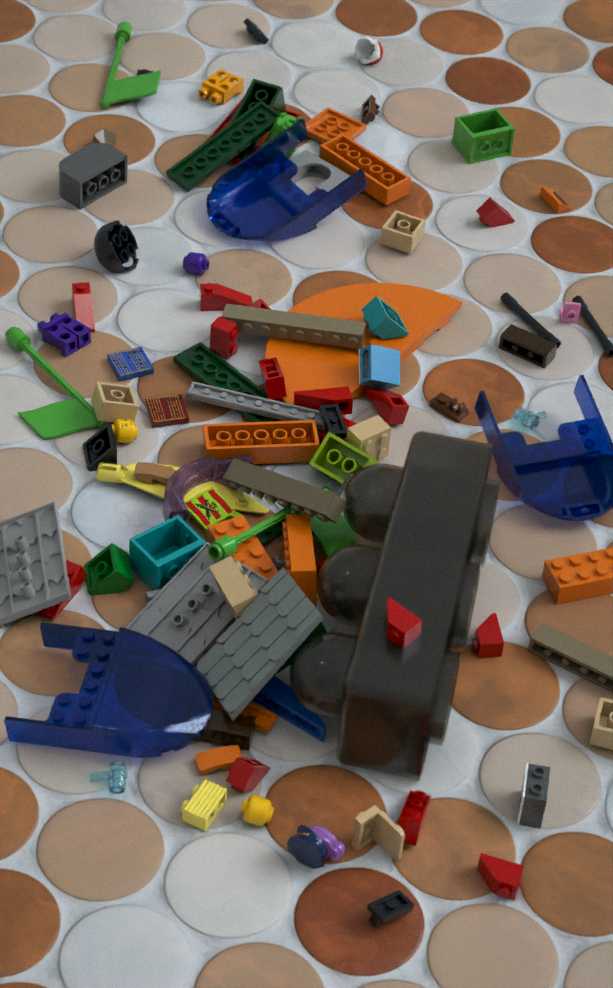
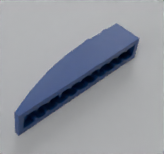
(280, 700)

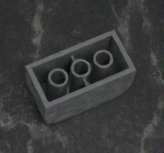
(91, 174)

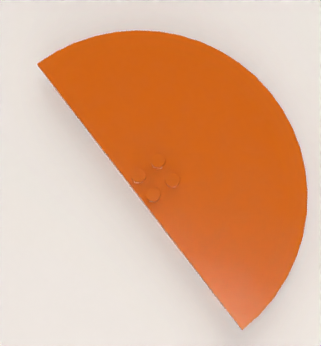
(328, 366)

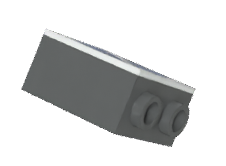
(533, 795)

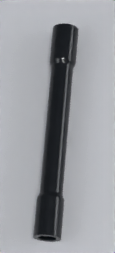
(509, 301)
(605, 342)

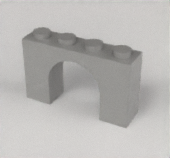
(312, 165)

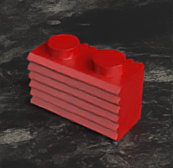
(223, 337)

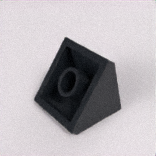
(100, 448)

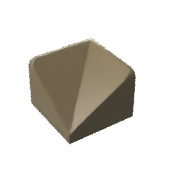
(105, 136)

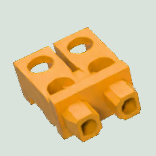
(221, 88)

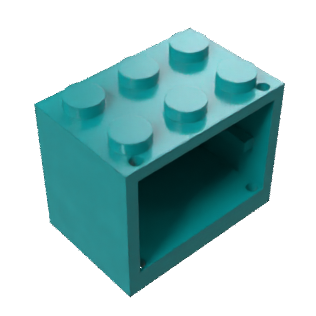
(163, 551)

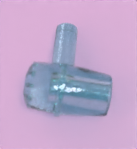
(528, 418)
(116, 776)

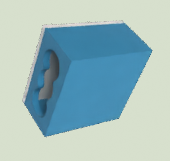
(379, 367)

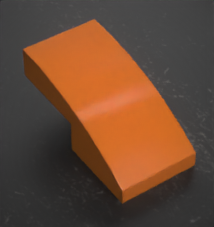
(217, 758)

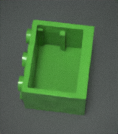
(483, 136)

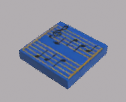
(130, 363)

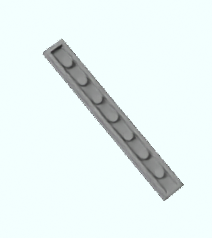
(252, 404)

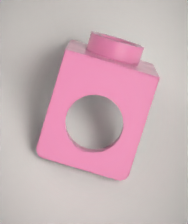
(570, 312)

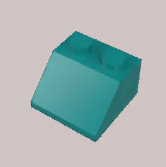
(383, 319)

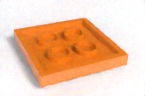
(332, 124)

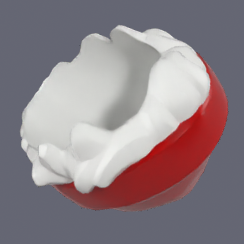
(368, 50)

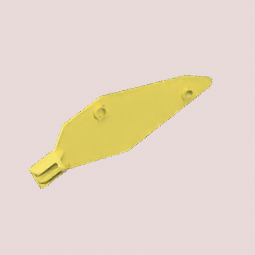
(118, 474)

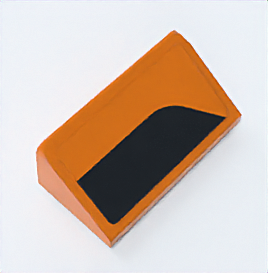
(554, 200)

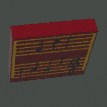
(167, 410)

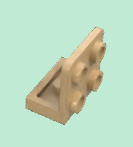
(378, 827)

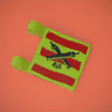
(210, 508)

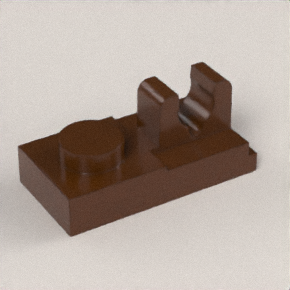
(369, 110)
(449, 407)

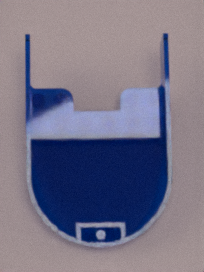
(263, 204)
(561, 476)
(132, 700)

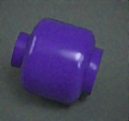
(195, 263)

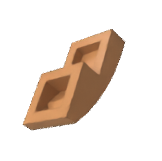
(150, 471)

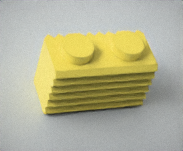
(204, 804)

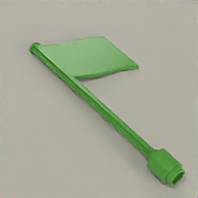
(130, 87)
(59, 417)
(329, 535)

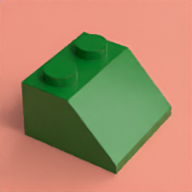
(108, 571)

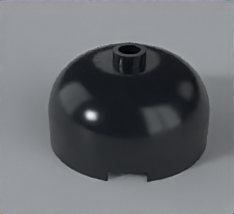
(114, 246)

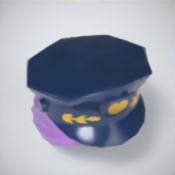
(314, 845)

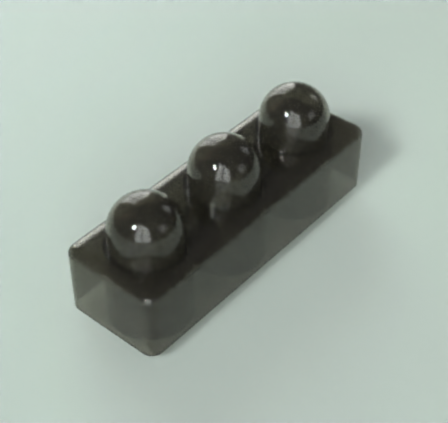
(434, 541)

